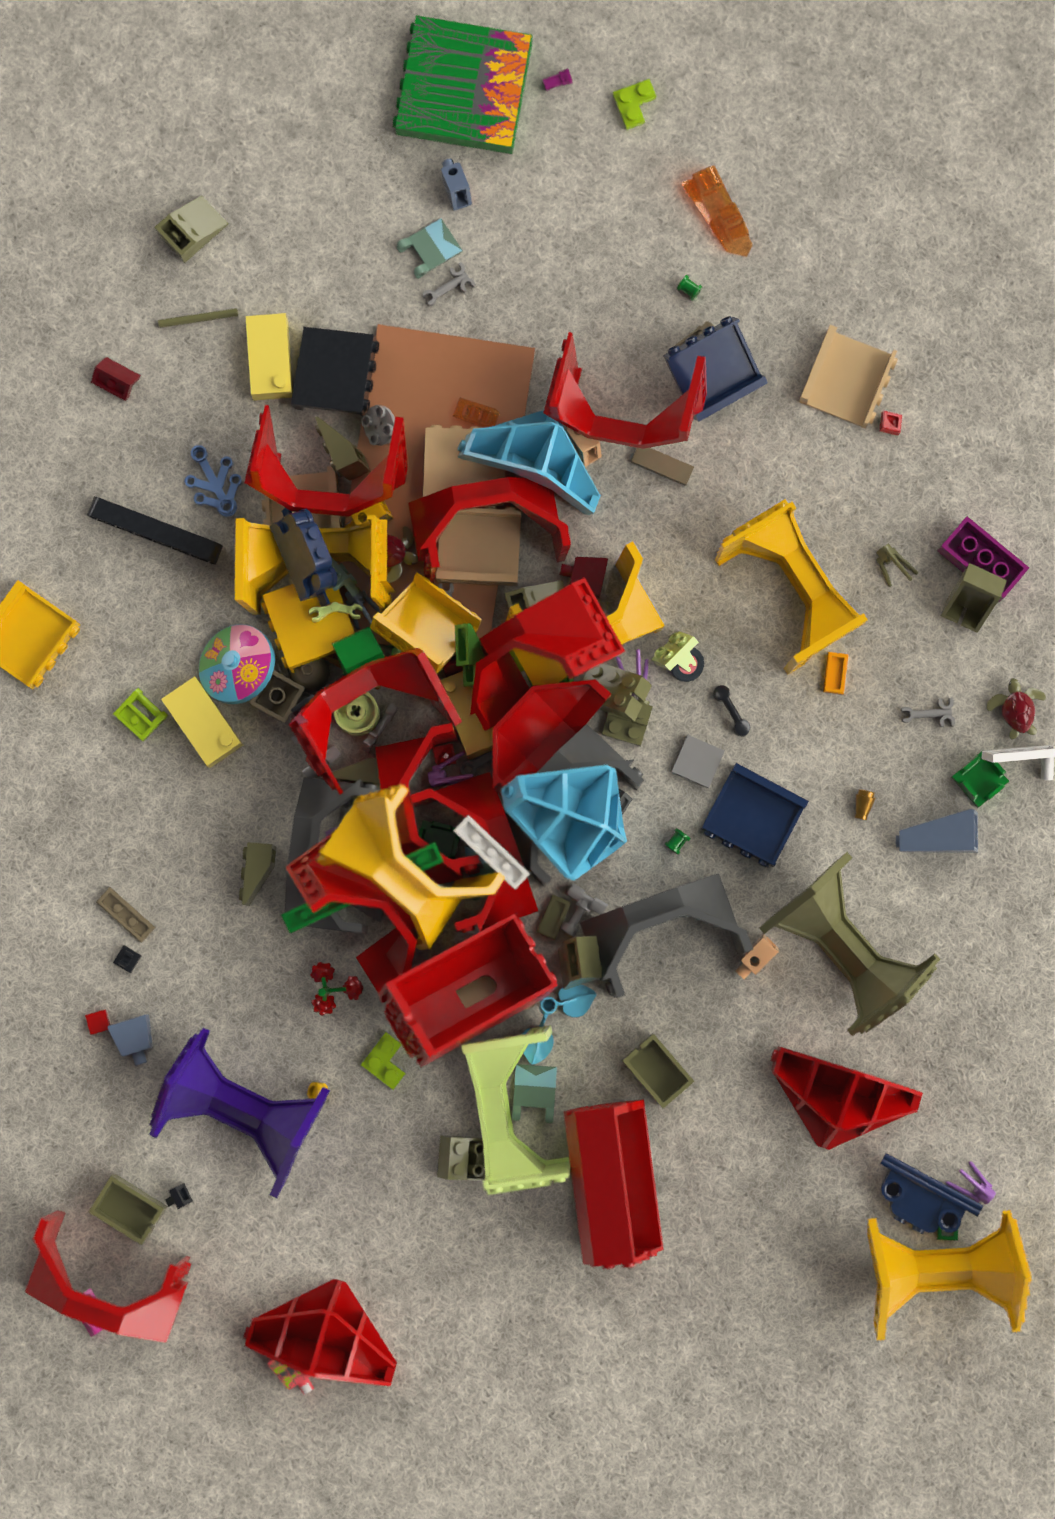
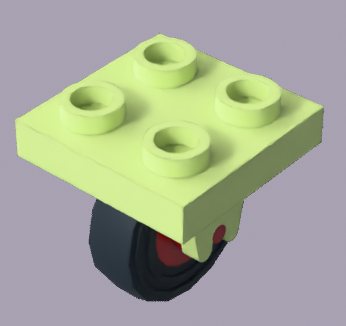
(680, 657)

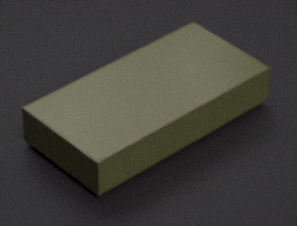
(553, 917)

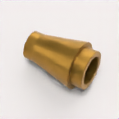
(864, 803)

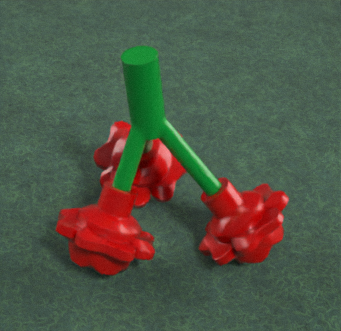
(323, 1002)

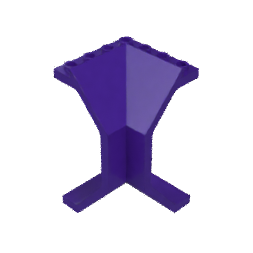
(198, 1088)

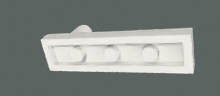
(1044, 752)
(491, 852)

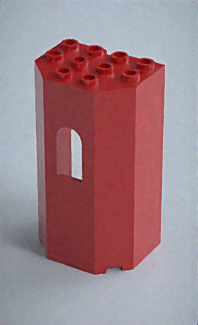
(424, 1000)
(613, 1184)

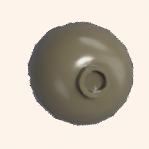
(311, 675)

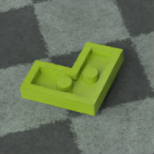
(630, 98)
(379, 1061)

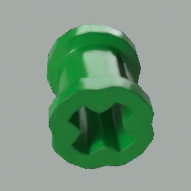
(689, 287)
(677, 841)

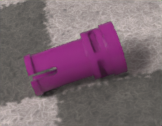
(562, 78)

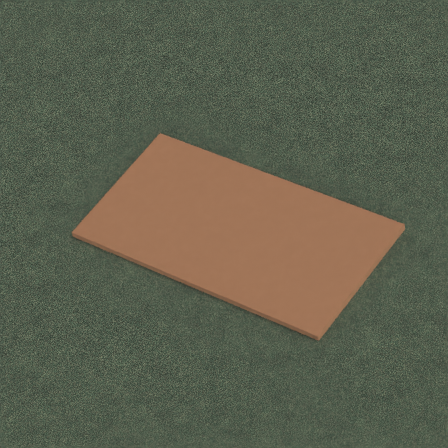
(422, 380)

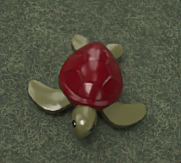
(397, 553)
(1017, 708)

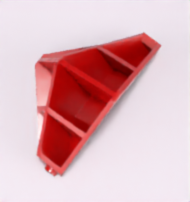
(838, 1100)
(324, 1337)

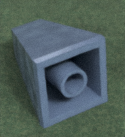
(944, 835)

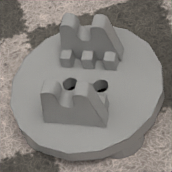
(377, 432)

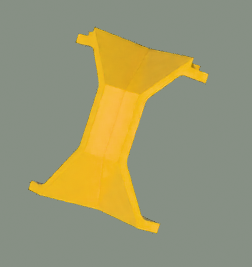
(778, 539)
(262, 566)
(630, 621)
(370, 847)
(990, 1267)

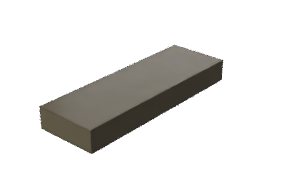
(663, 465)
(125, 914)

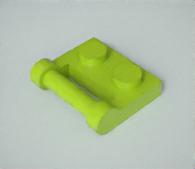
(135, 719)

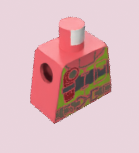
(290, 1377)

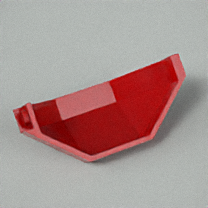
(541, 725)

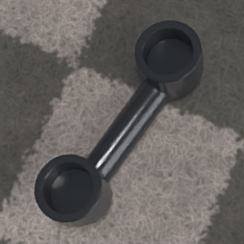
(741, 726)

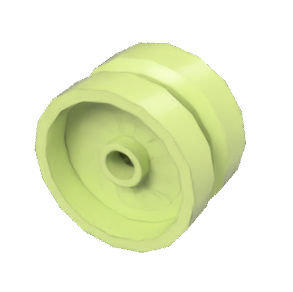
(363, 723)

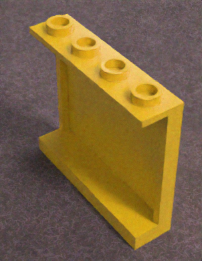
(424, 619)
(296, 633)
(32, 634)

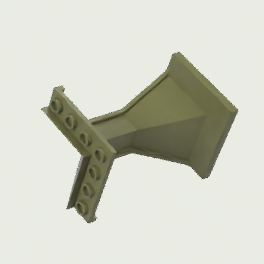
(877, 982)

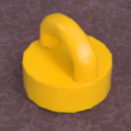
(314, 1089)

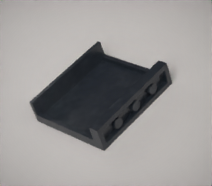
(335, 370)

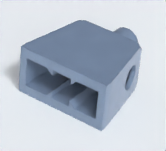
(456, 184)
(133, 1037)

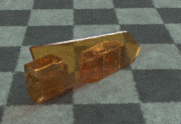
(718, 210)

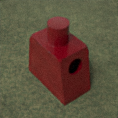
(590, 568)

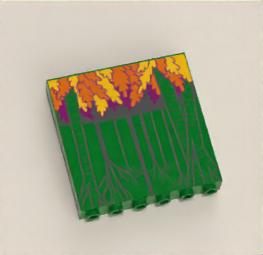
(463, 84)

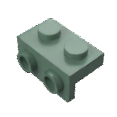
(345, 580)

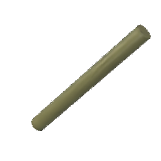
(198, 318)

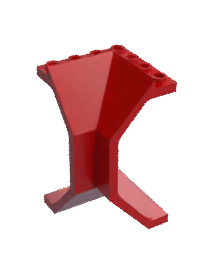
(569, 407)
(271, 479)
(435, 511)
(561, 628)
(403, 672)
(396, 767)
(483, 805)
(322, 884)
(144, 1319)

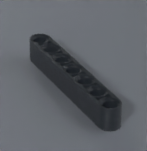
(154, 529)

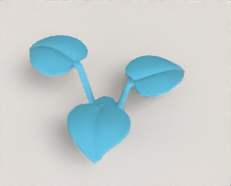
(575, 1003)

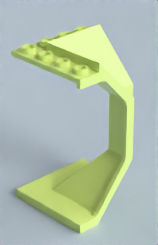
(508, 1161)

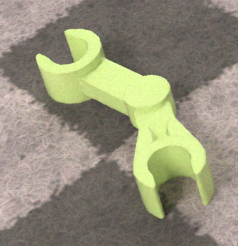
(334, 607)

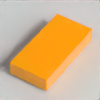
(835, 673)

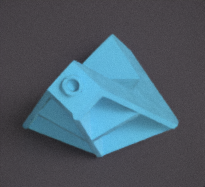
(537, 451)
(569, 815)

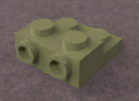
(626, 729)

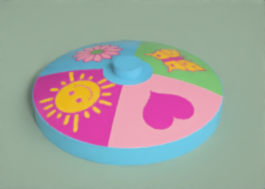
(236, 664)

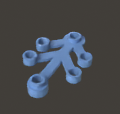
(215, 484)

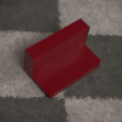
(114, 378)

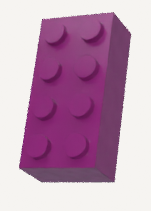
(975, 546)

